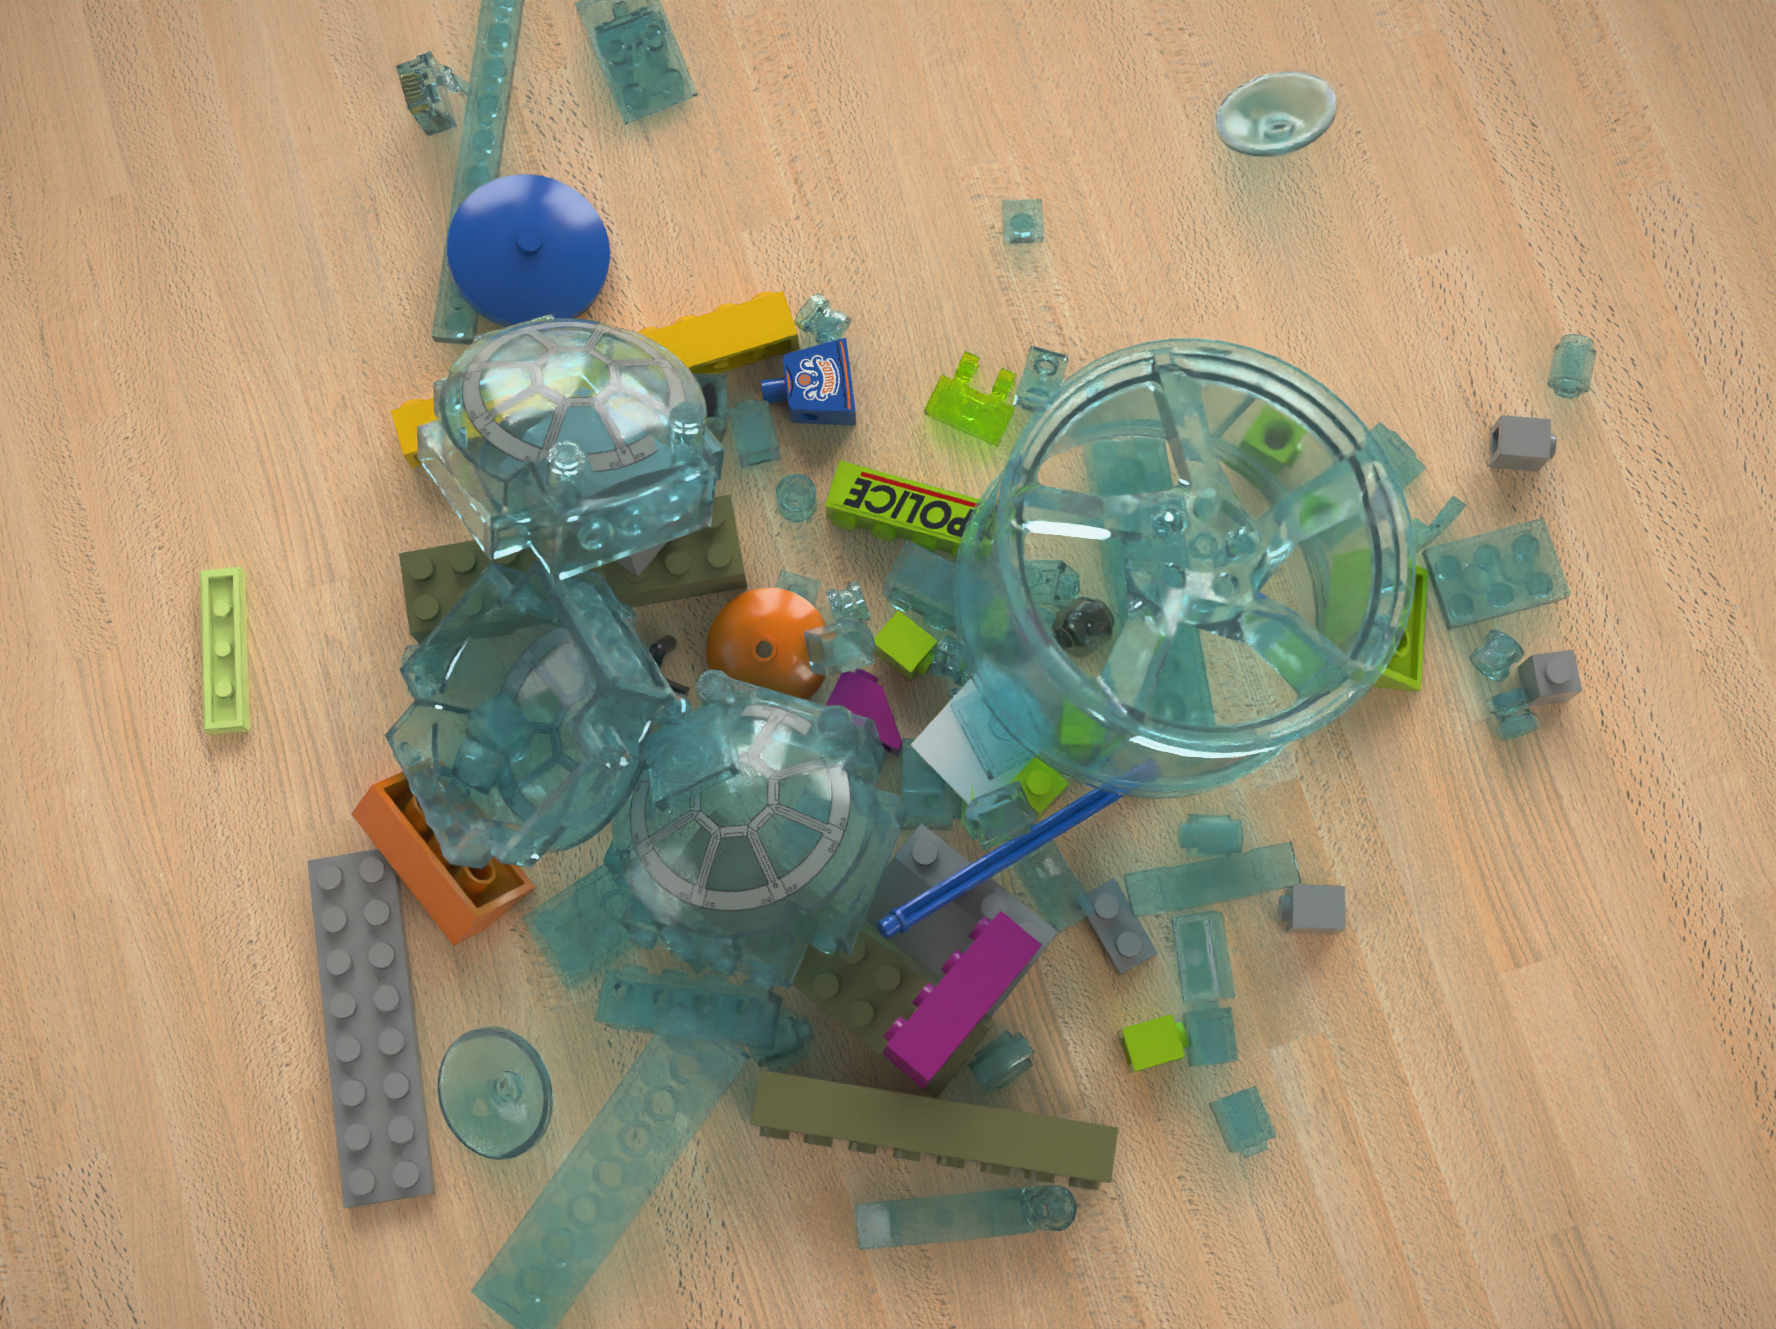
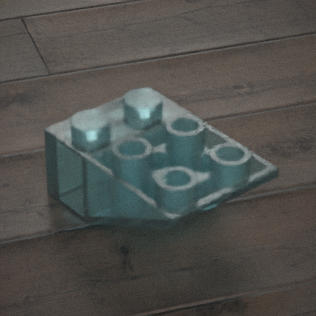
(636, 55)

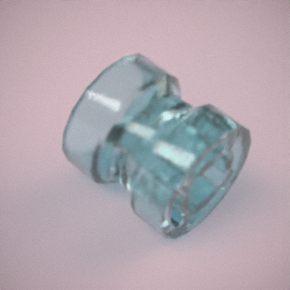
(822, 320)
(1511, 704)

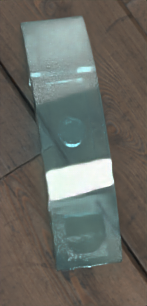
(1212, 880)
(941, 1218)

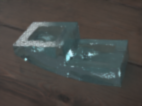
(1426, 534)

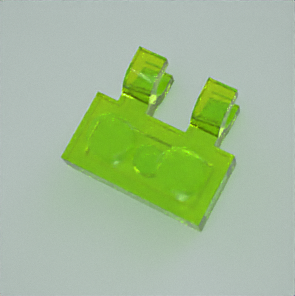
(970, 409)

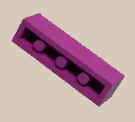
(960, 999)

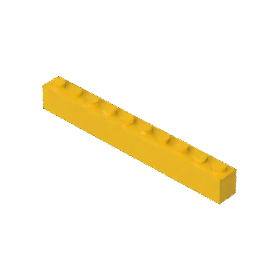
(705, 344)

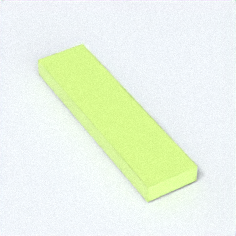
(224, 651)

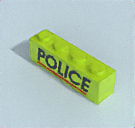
(898, 508)

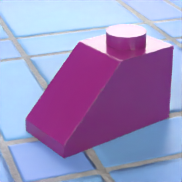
(866, 698)

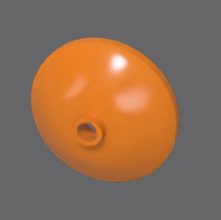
(772, 617)

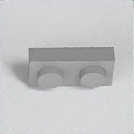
(1116, 929)

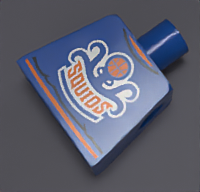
(815, 385)

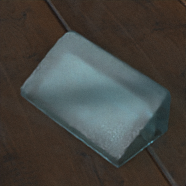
(1053, 887)
(1203, 957)

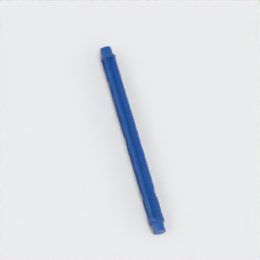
(994, 862)

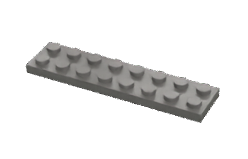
(370, 1029)

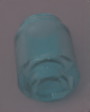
(1572, 366)
(1210, 835)
(1001, 1061)

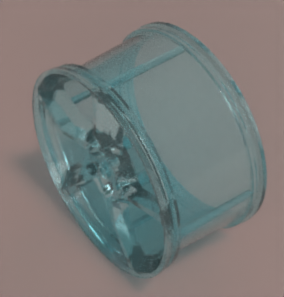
(1189, 561)

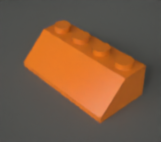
(456, 897)

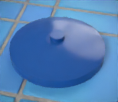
(527, 250)

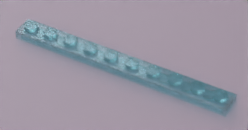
(480, 145)

